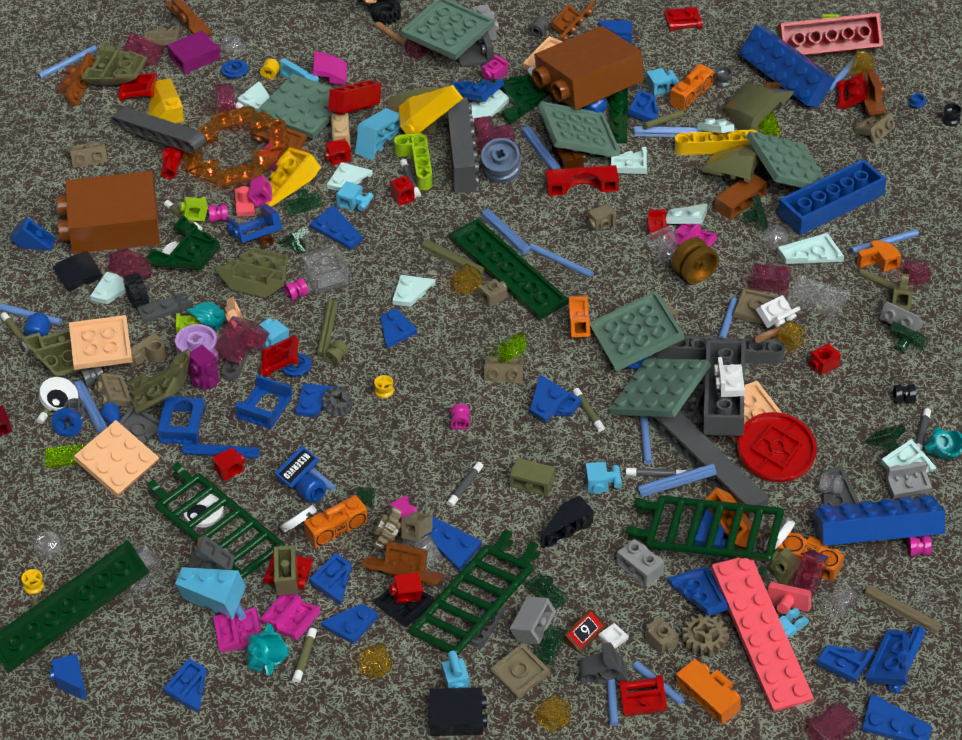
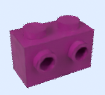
(203, 368)

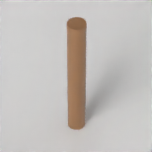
(390, 33)
(766, 335)

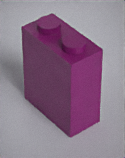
(193, 52)

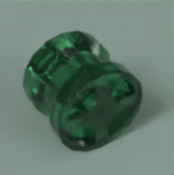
(367, 496)

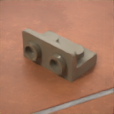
(876, 126)
(88, 154)
(503, 372)
(112, 389)

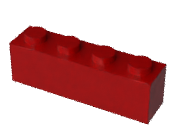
(354, 96)

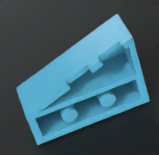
(376, 131)
(212, 588)

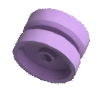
(194, 336)

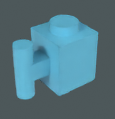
(659, 81)
(351, 195)
(277, 331)
(598, 477)
(455, 672)

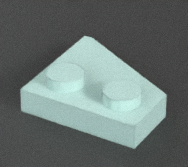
(254, 96)
(717, 126)
(631, 162)
(349, 173)
(109, 288)
(410, 289)

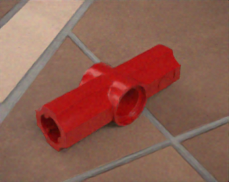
(171, 162)

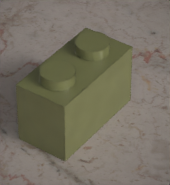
(532, 477)
(285, 570)

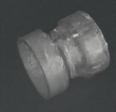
(831, 483)

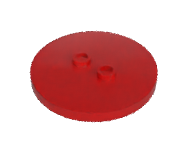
(776, 447)

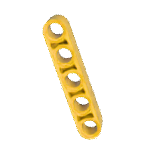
(709, 142)

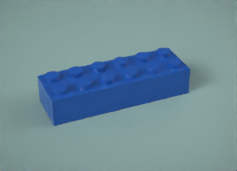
(786, 66)
(831, 197)
(879, 520)

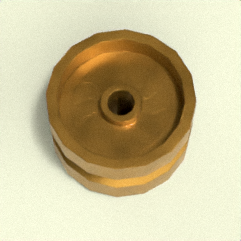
(694, 260)

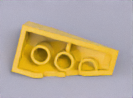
(166, 102)
(423, 110)
(293, 171)

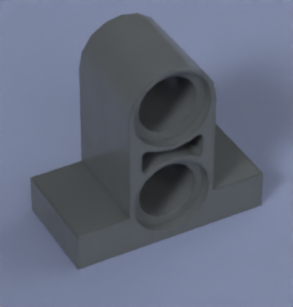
(210, 556)
(603, 666)

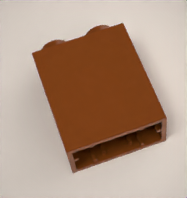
(588, 67)
(109, 212)

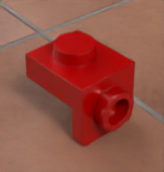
(656, 220)

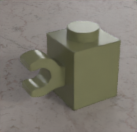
(902, 293)

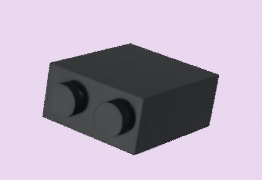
(457, 711)

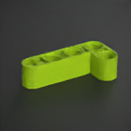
(417, 147)

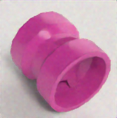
(218, 213)
(296, 289)
(460, 417)
(919, 546)

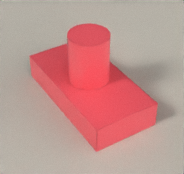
(244, 205)
(789, 597)

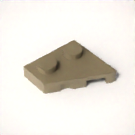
(162, 36)

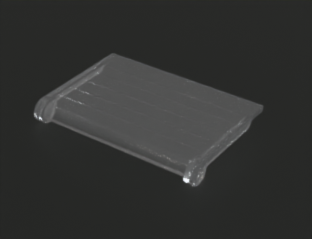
(818, 296)

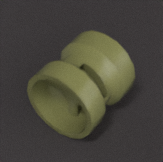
(335, 353)

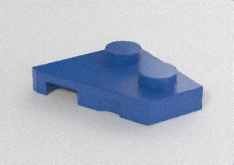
(547, 399)

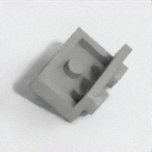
(894, 313)
(908, 480)

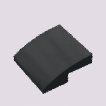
(77, 270)
(408, 612)

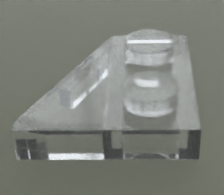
(662, 243)

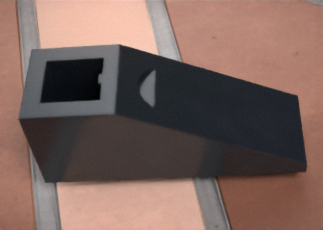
(568, 519)

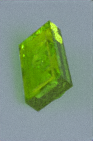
(769, 125)
(512, 347)
(62, 455)

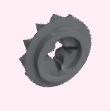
(329, 401)

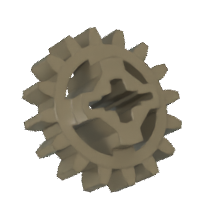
(386, 528)
(705, 635)

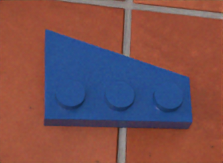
(479, 91)
(337, 228)
(453, 543)
(700, 590)
(891, 660)
(892, 722)

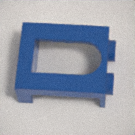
(269, 218)
(262, 417)
(181, 434)

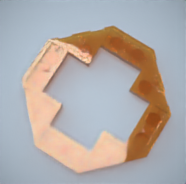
(262, 158)

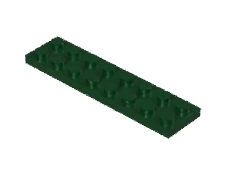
(506, 265)
(70, 605)

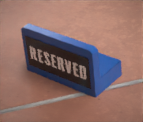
(296, 466)

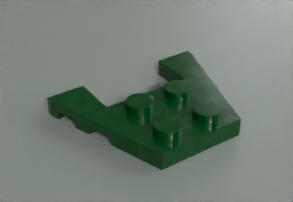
(522, 94)
(191, 253)

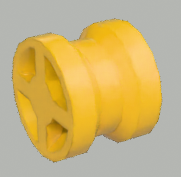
(270, 69)
(380, 384)
(32, 576)

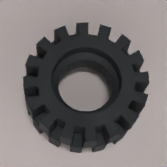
(386, 17)
(136, 290)

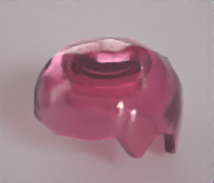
(916, 270)

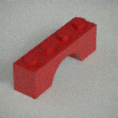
(602, 177)

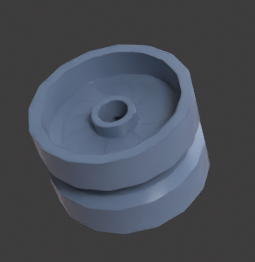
(501, 160)

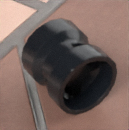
(951, 114)
(904, 393)

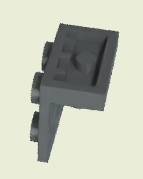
(479, 53)

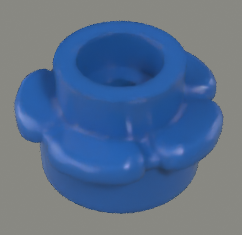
(917, 100)

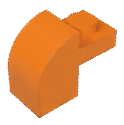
(882, 253)
(578, 316)

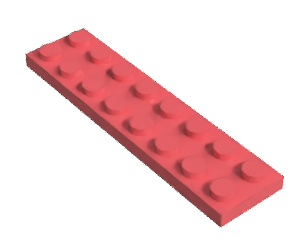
(762, 634)

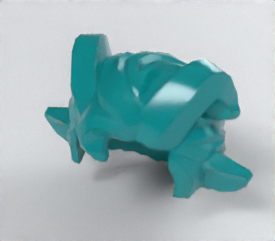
(208, 314)
(944, 444)
(266, 650)

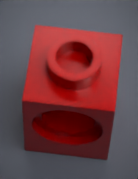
(337, 152)
(402, 190)
(824, 359)
(228, 464)
(406, 588)

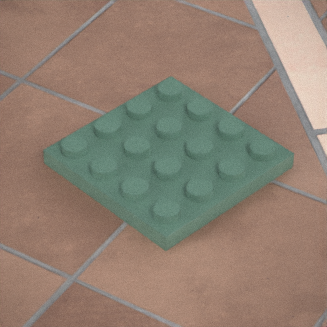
(447, 28)
(301, 105)
(579, 130)
(785, 160)
(636, 331)
(660, 387)

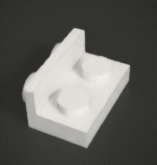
(776, 312)
(729, 379)

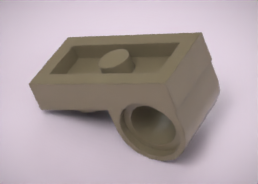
(150, 348)

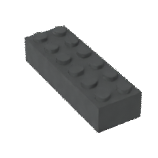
(463, 147)
(723, 414)

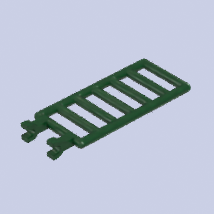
(188, 481)
(657, 508)
(503, 595)

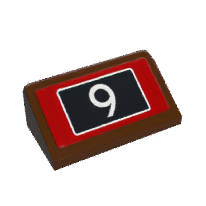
(584, 631)

